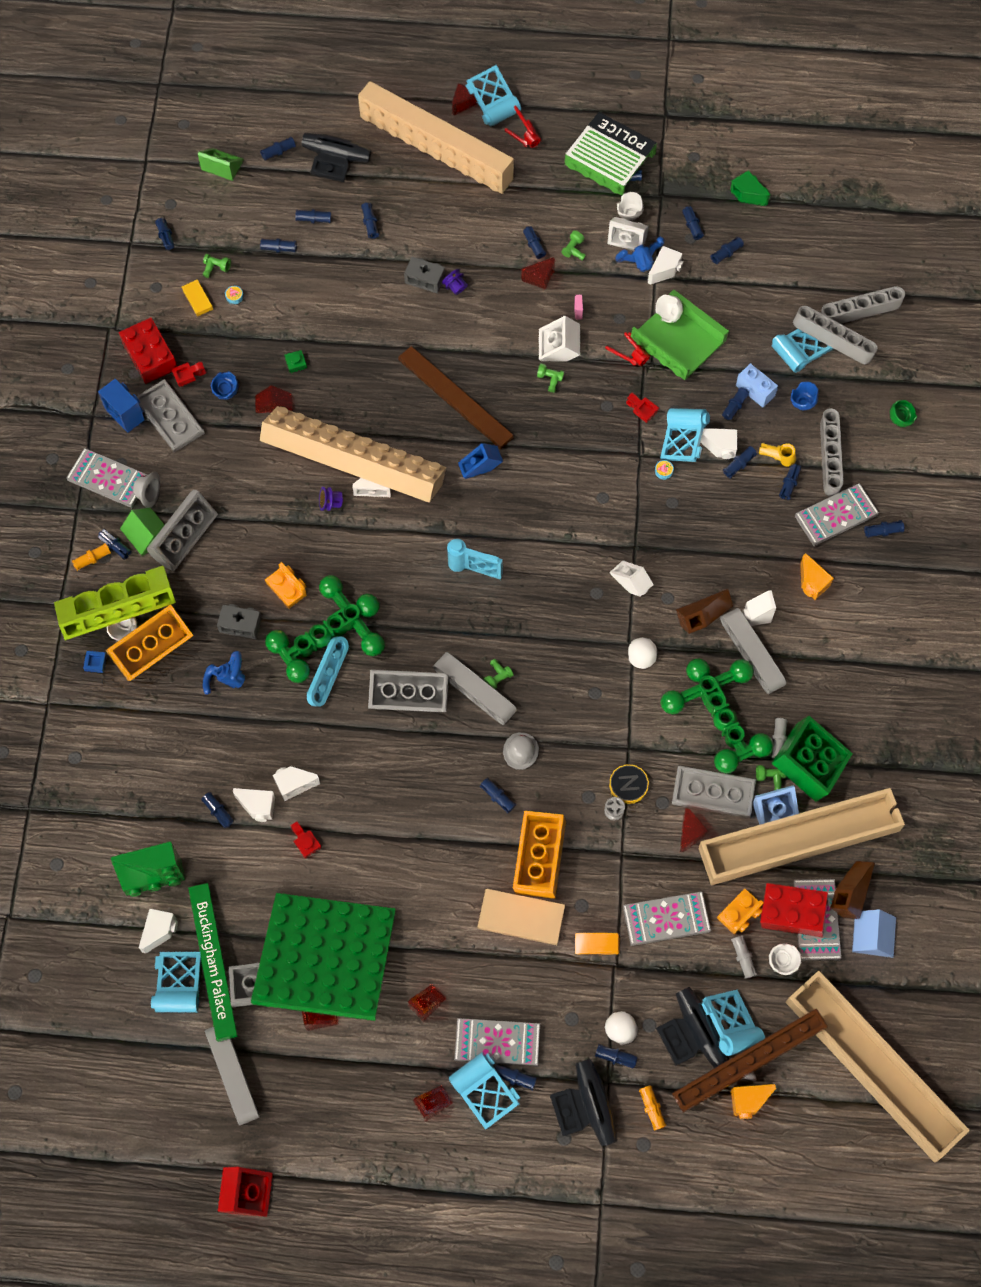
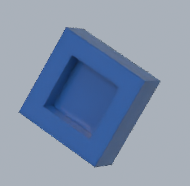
(95, 661)

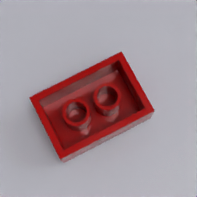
(148, 350)
(794, 910)

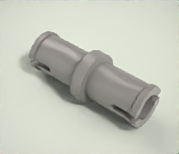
(779, 735)
(744, 957)

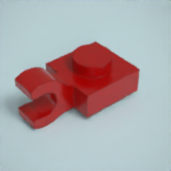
(185, 373)
(642, 408)
(305, 842)

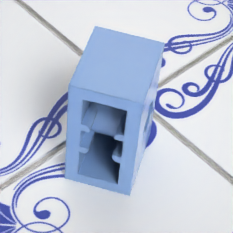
(759, 386)

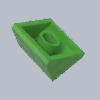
(219, 163)
(141, 528)

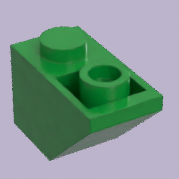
(749, 190)

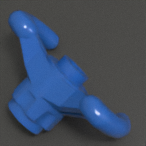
(641, 256)
(227, 673)

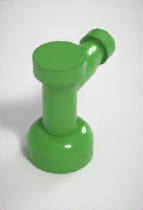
(576, 238)
(224, 264)
(555, 376)
(502, 674)
(762, 773)

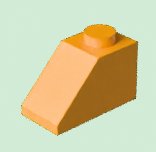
(813, 578)
(750, 1099)

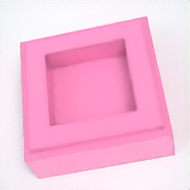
(578, 307)

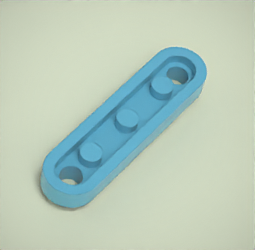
(327, 671)

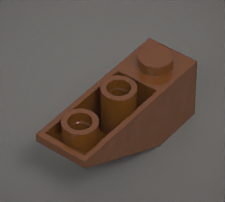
(704, 612)
(852, 890)

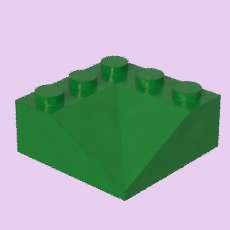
(812, 758)
(148, 869)

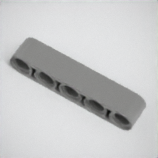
(868, 301)
(835, 335)
(831, 444)
(753, 650)
(475, 688)
(233, 1078)

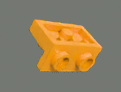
(286, 585)
(740, 911)

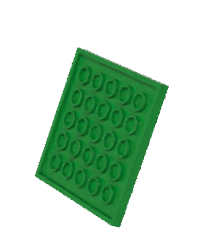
(324, 956)

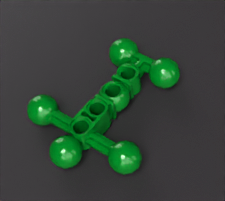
(330, 588)
(740, 672)

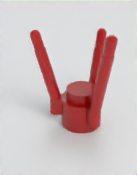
(531, 136)
(639, 355)

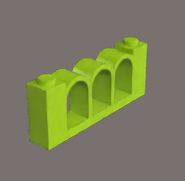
(76, 619)

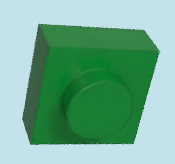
(295, 361)

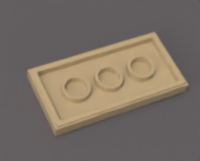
(521, 916)

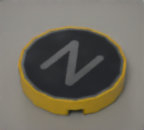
(629, 783)

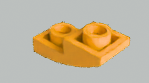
(596, 943)

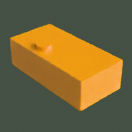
(149, 642)
(539, 854)

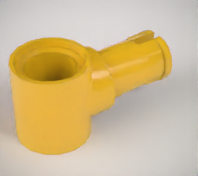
(779, 452)

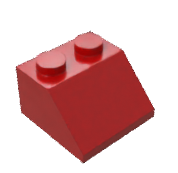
(245, 1191)

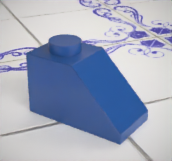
(480, 460)

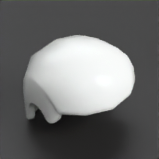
(630, 206)
(669, 308)
(121, 629)
(642, 653)
(785, 959)
(621, 1027)

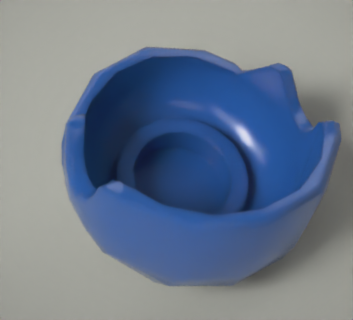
(224, 385)
(805, 396)

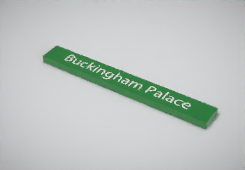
(212, 962)

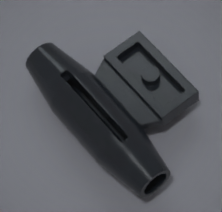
(334, 155)
(691, 1033)
(585, 1106)

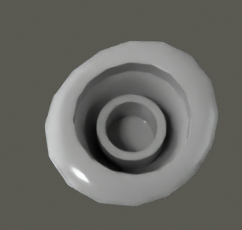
(147, 489)
(520, 750)

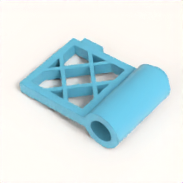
(496, 110)
(793, 352)
(687, 421)
(464, 558)
(173, 997)
(735, 1038)
(472, 1076)

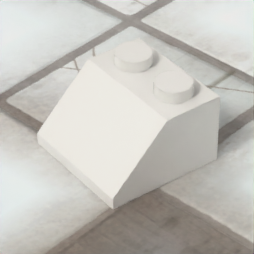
(626, 233)
(559, 340)

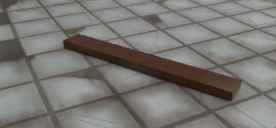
(455, 397)
(749, 1060)

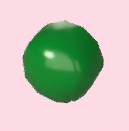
(903, 413)

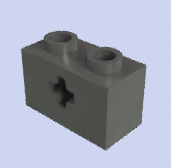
(424, 274)
(239, 621)

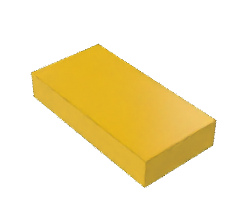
(197, 298)

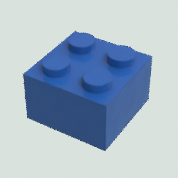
(121, 405)

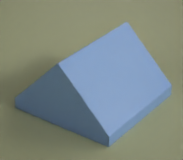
(775, 804)
(874, 933)

